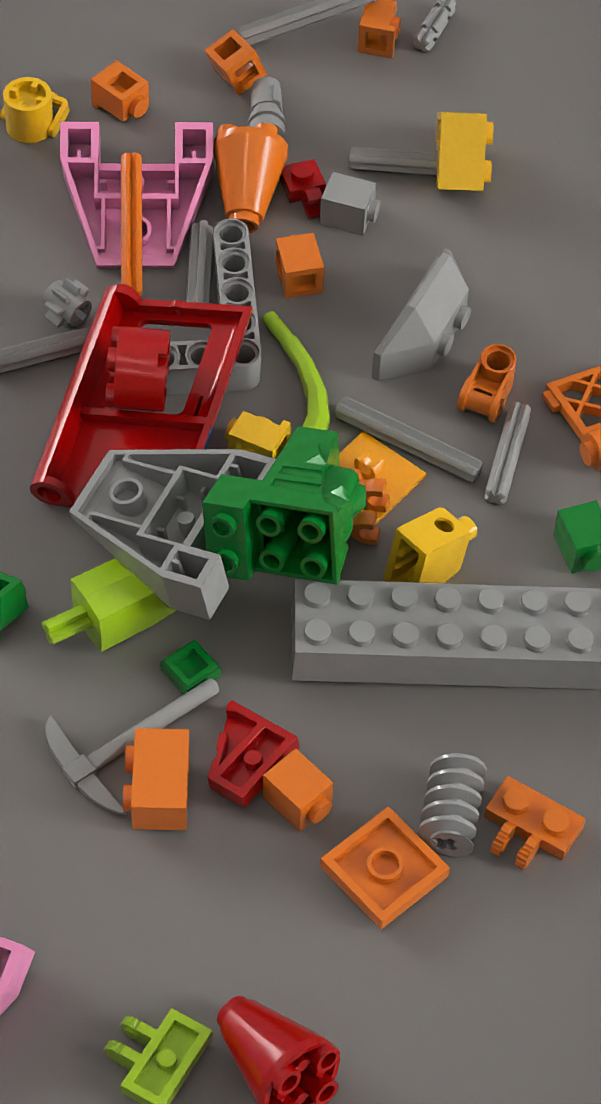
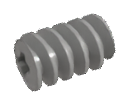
(452, 804)

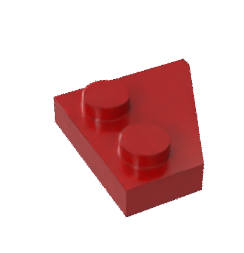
(246, 752)

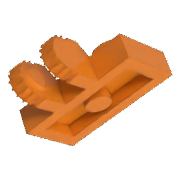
(534, 819)

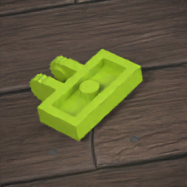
(165, 1061)

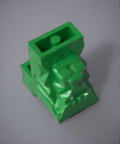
(292, 518)

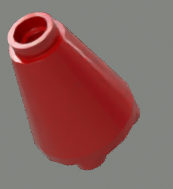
(277, 1055)

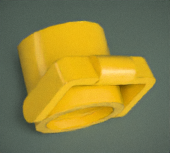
(30, 111)

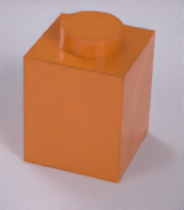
(298, 790)

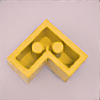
(461, 151)

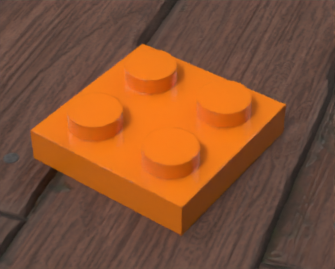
(384, 867)

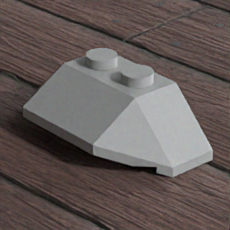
(426, 322)

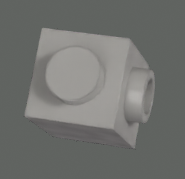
(349, 204)

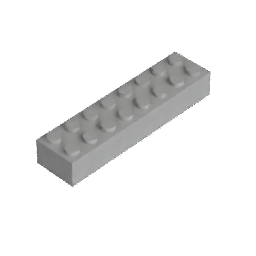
(446, 634)

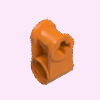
(489, 382)

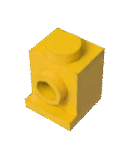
(257, 434)

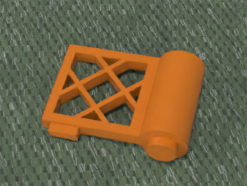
(590, 436)

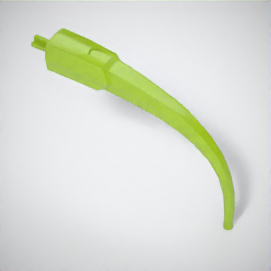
(110, 598)

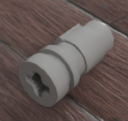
(267, 104)

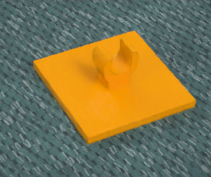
(381, 462)

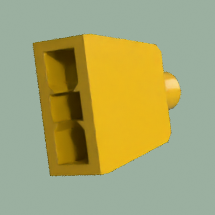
(429, 548)

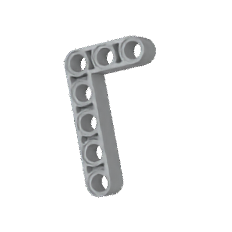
(234, 287)

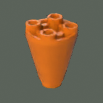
(248, 169)

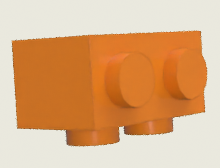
(158, 780)

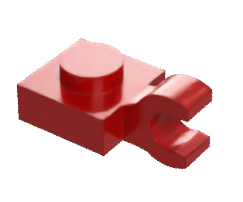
(304, 183)

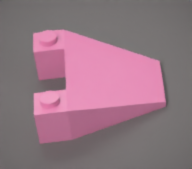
(169, 192)

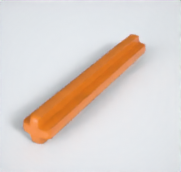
(131, 220)

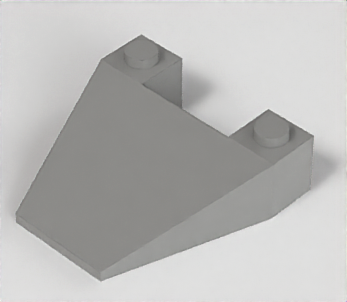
(152, 520)

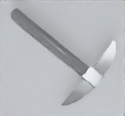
(83, 769)

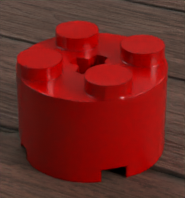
(138, 368)

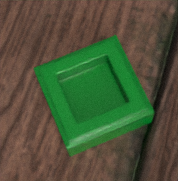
(190, 667)

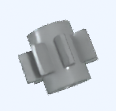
(67, 303)

